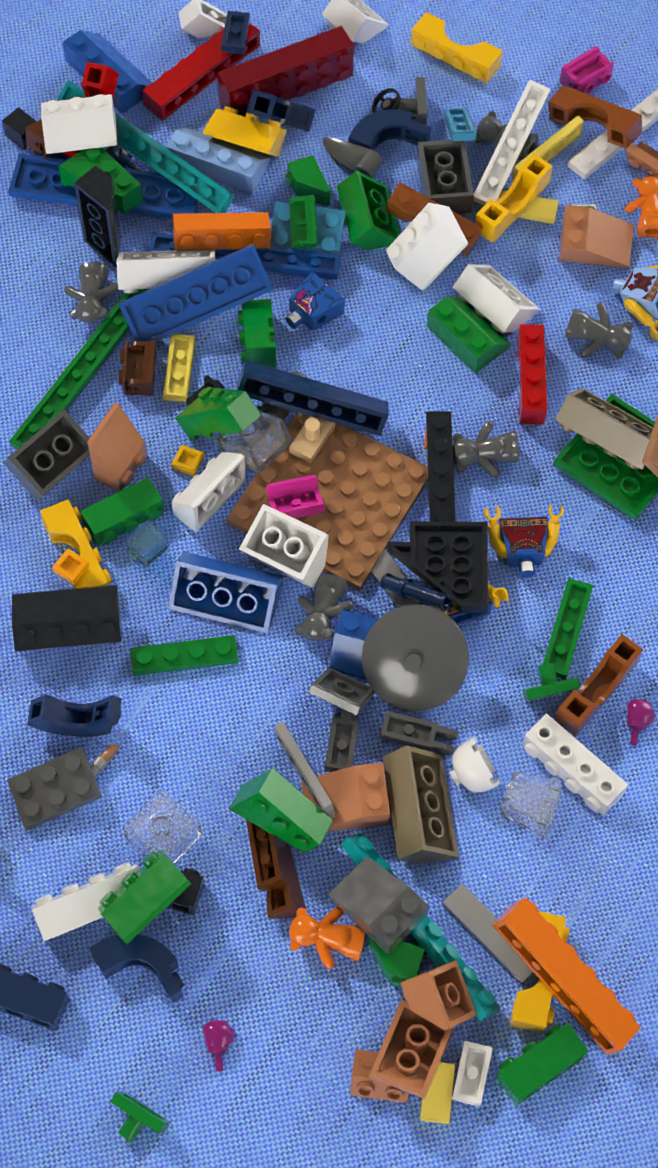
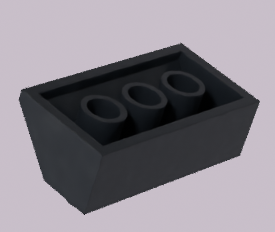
(99, 213)
(66, 617)

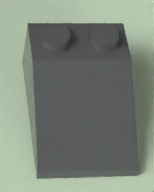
(379, 904)

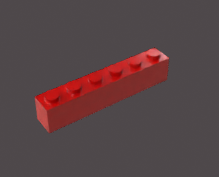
(194, 74)

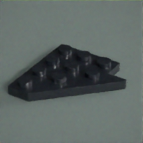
(449, 559)

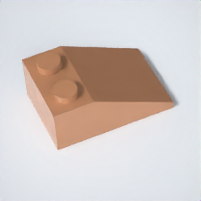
(595, 238)
(116, 449)
(356, 796)
(410, 1052)

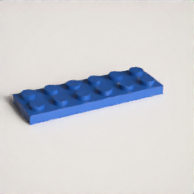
(196, 295)

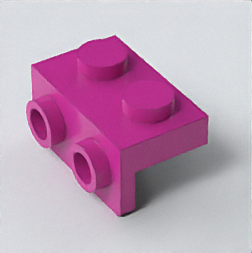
(296, 497)

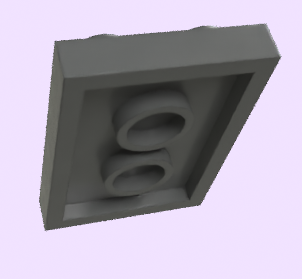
(54, 788)

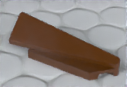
(275, 873)

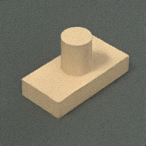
(311, 438)

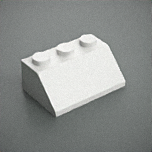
(79, 124)
(427, 245)
(494, 298)
(210, 490)
(286, 545)

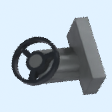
(416, 105)

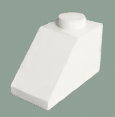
(201, 19)

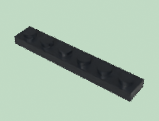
(440, 466)

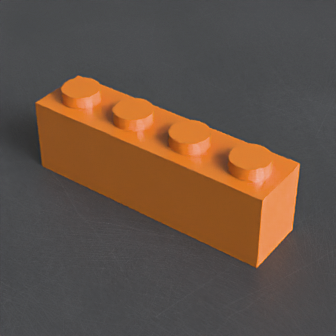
(221, 231)

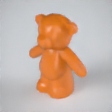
(648, 203)
(337, 938)

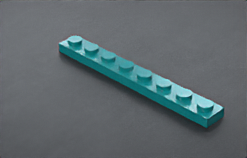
(430, 935)

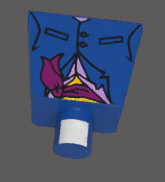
(314, 304)

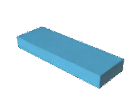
(459, 124)

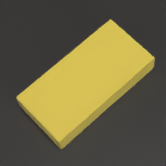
(437, 1103)

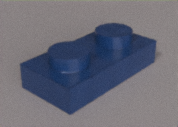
(235, 32)

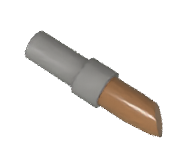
(102, 761)

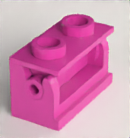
(587, 71)

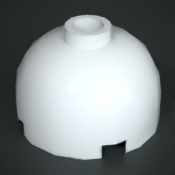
(473, 767)

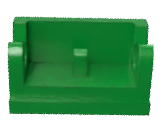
(303, 222)

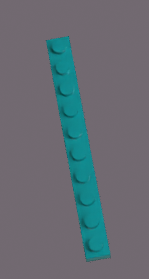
(163, 160)

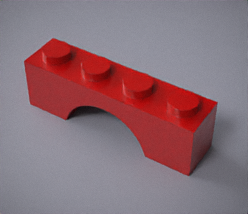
(97, 80)
(532, 374)

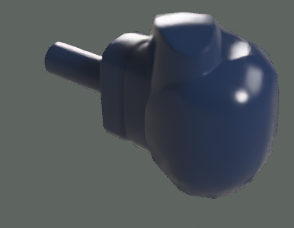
(121, 155)

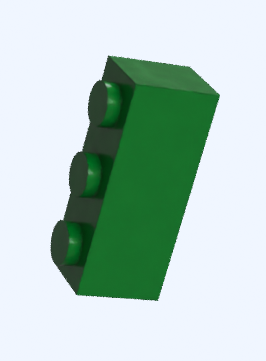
(122, 511)
(541, 1063)

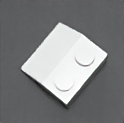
(356, 18)

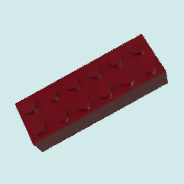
(289, 70)

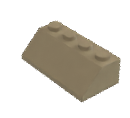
(606, 426)
(420, 806)

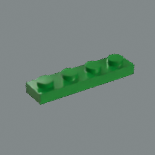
(568, 626)
(184, 655)

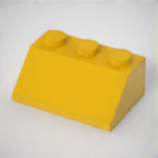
(246, 131)

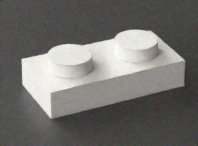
(472, 1073)

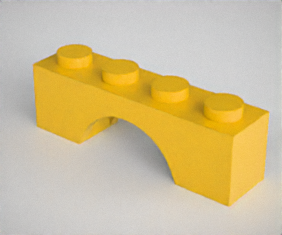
(476, 60)
(528, 184)
(64, 527)
(532, 1006)

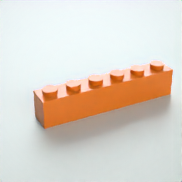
(567, 976)

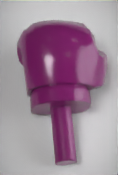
(638, 716)
(217, 1037)

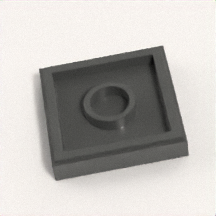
(342, 691)

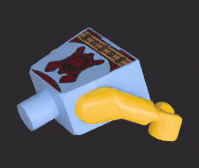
(641, 296)

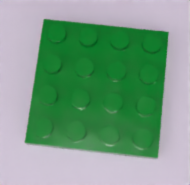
(608, 475)

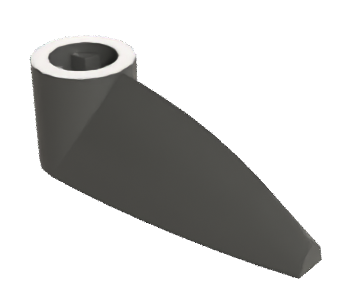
(354, 156)

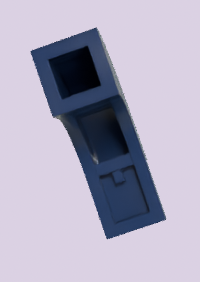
(280, 110)
(387, 126)
(74, 719)
(114, 955)

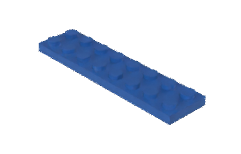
(40, 180)

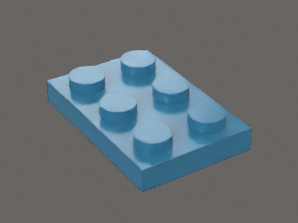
(329, 228)

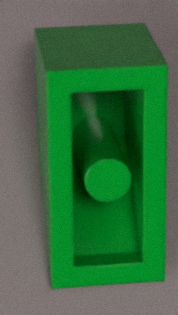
(308, 180)
(400, 963)

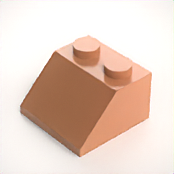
(440, 996)

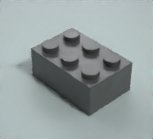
(446, 174)
(49, 455)

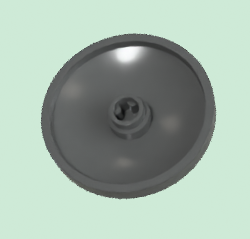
(415, 657)

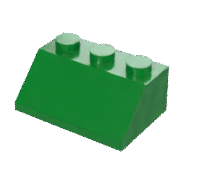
(366, 212)
(466, 333)
(143, 895)

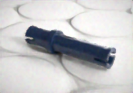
(408, 589)

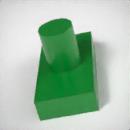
(549, 684)
(138, 1115)

